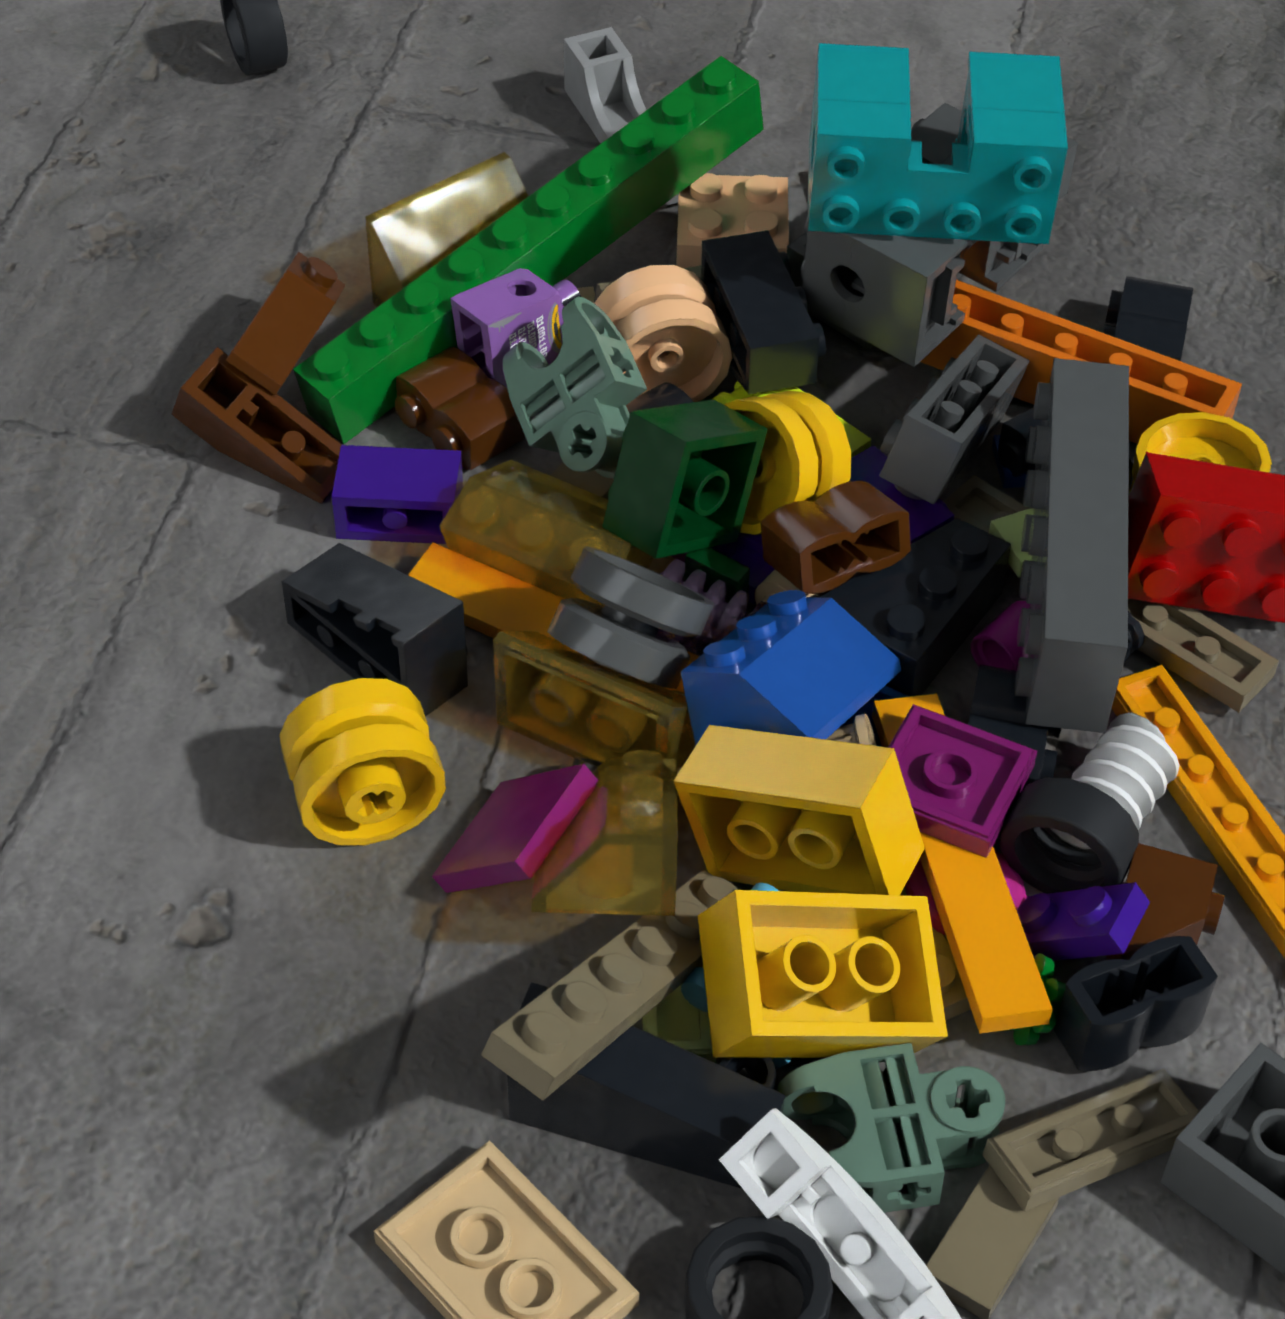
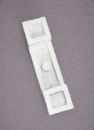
(866, 1253)

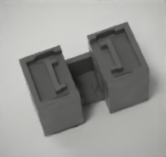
(903, 287)

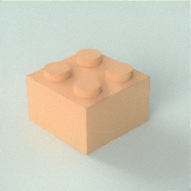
(730, 207)

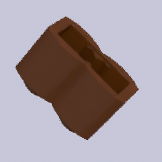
(458, 407)
(835, 536)

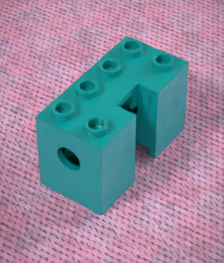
(872, 175)

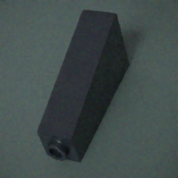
(650, 1104)

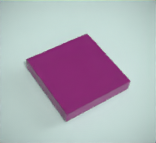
(960, 778)
(516, 829)

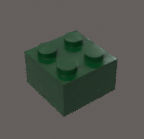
(683, 477)

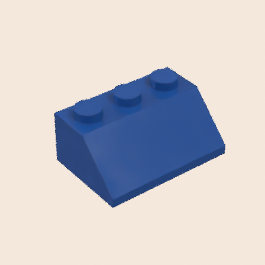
(788, 670)

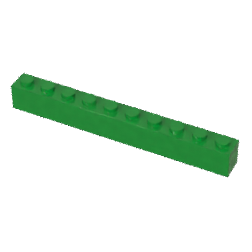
(548, 233)

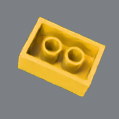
(800, 812)
(819, 973)

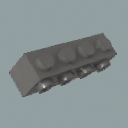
(951, 419)

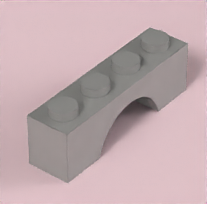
(602, 83)

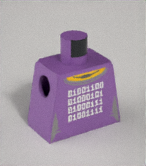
(507, 312)

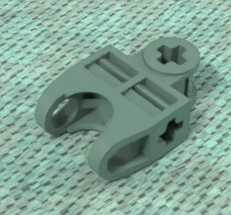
(581, 394)
(897, 1122)

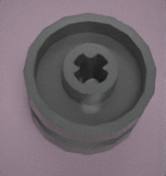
(626, 627)

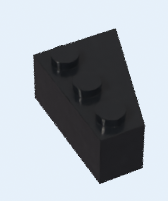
(762, 313)
(929, 599)
(380, 623)

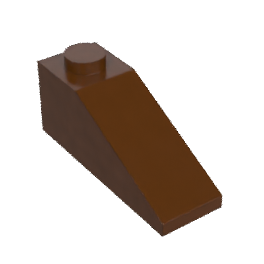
(286, 322)
(257, 428)

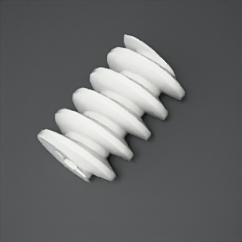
(1130, 766)

